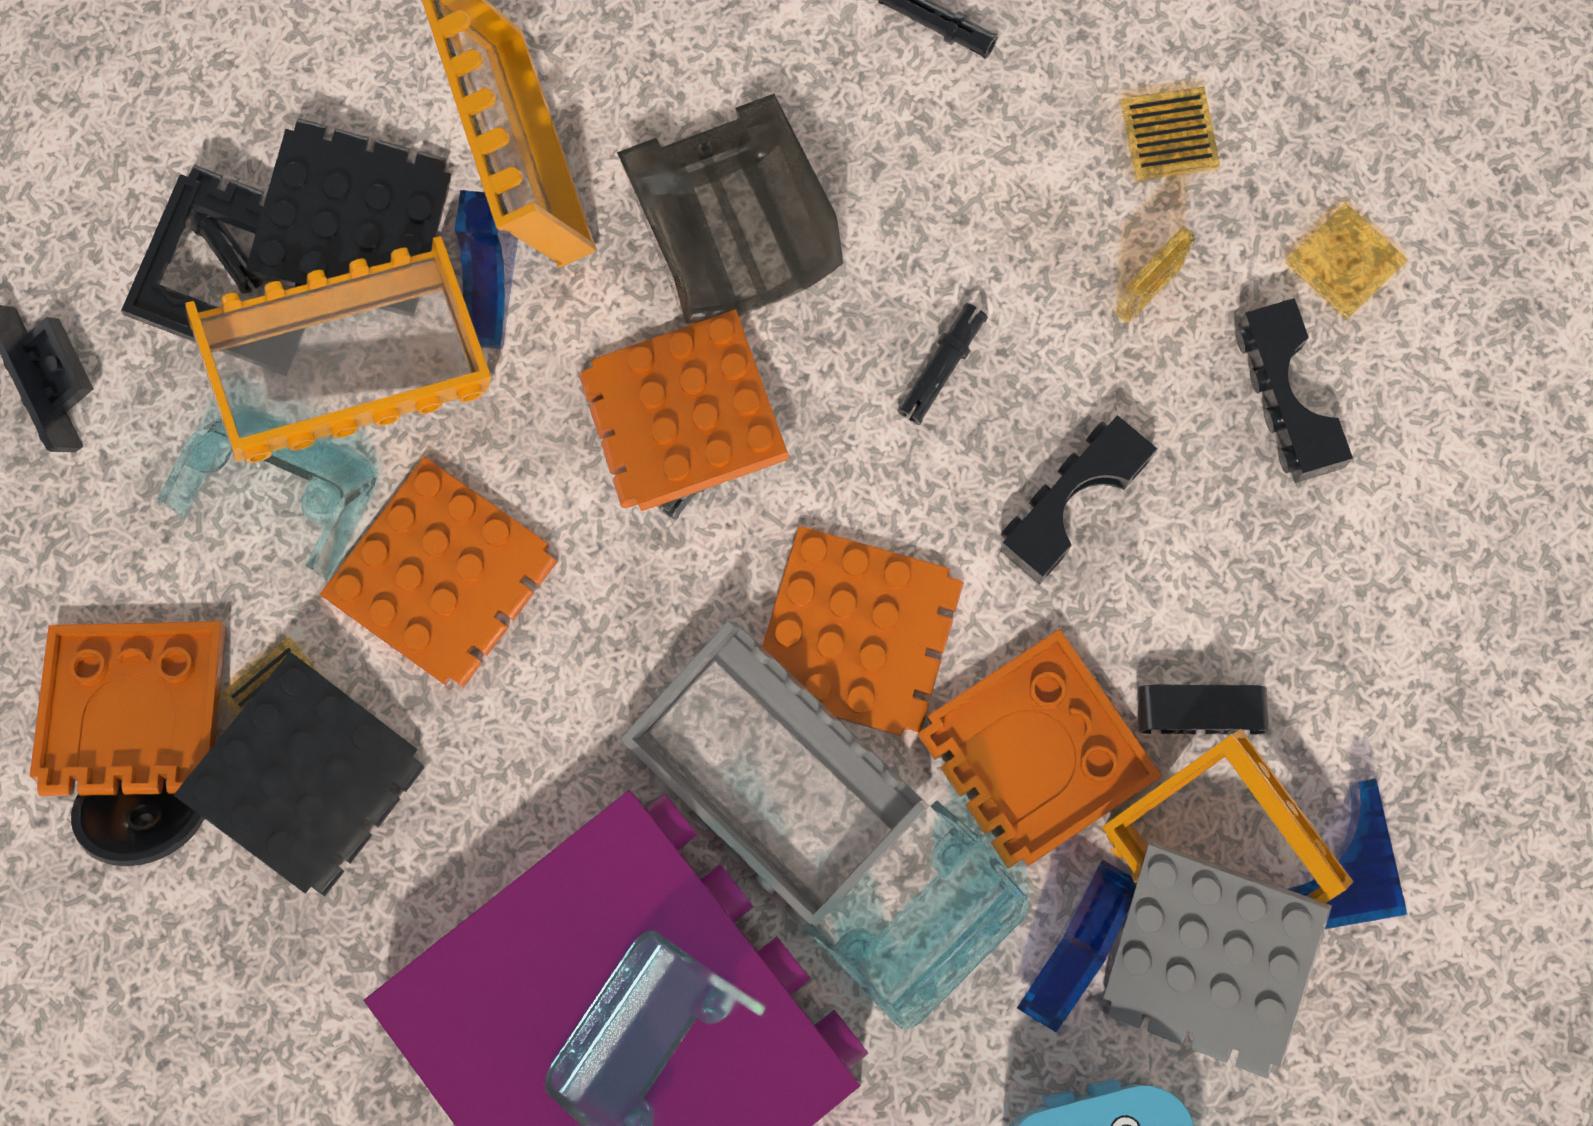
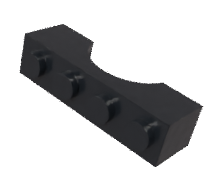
(1309, 441)
(1112, 459)

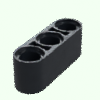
(1202, 707)

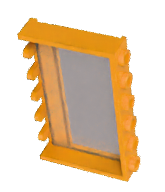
(510, 128)
(339, 352)

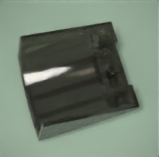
(735, 213)

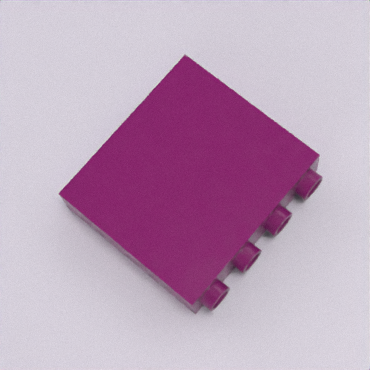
(518, 975)

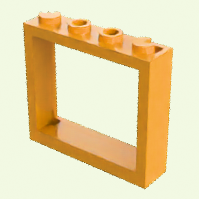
(1267, 791)

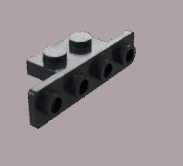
(45, 376)

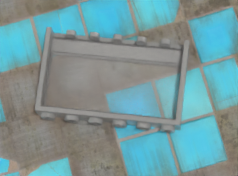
(772, 774)

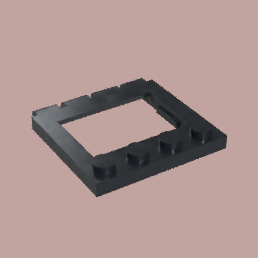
(198, 192)

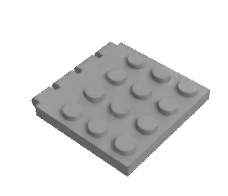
(1215, 958)

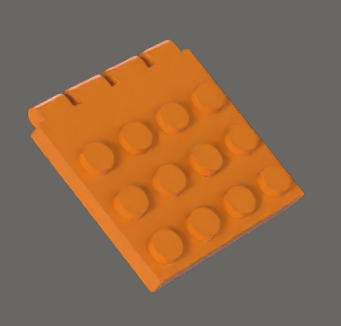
(682, 412)
(439, 574)
(859, 627)
(126, 706)
(1038, 751)

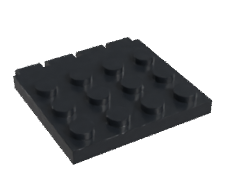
(344, 205)
(301, 776)

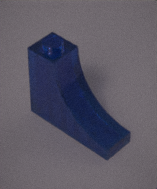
(486, 267)
(1368, 861)
(1079, 947)

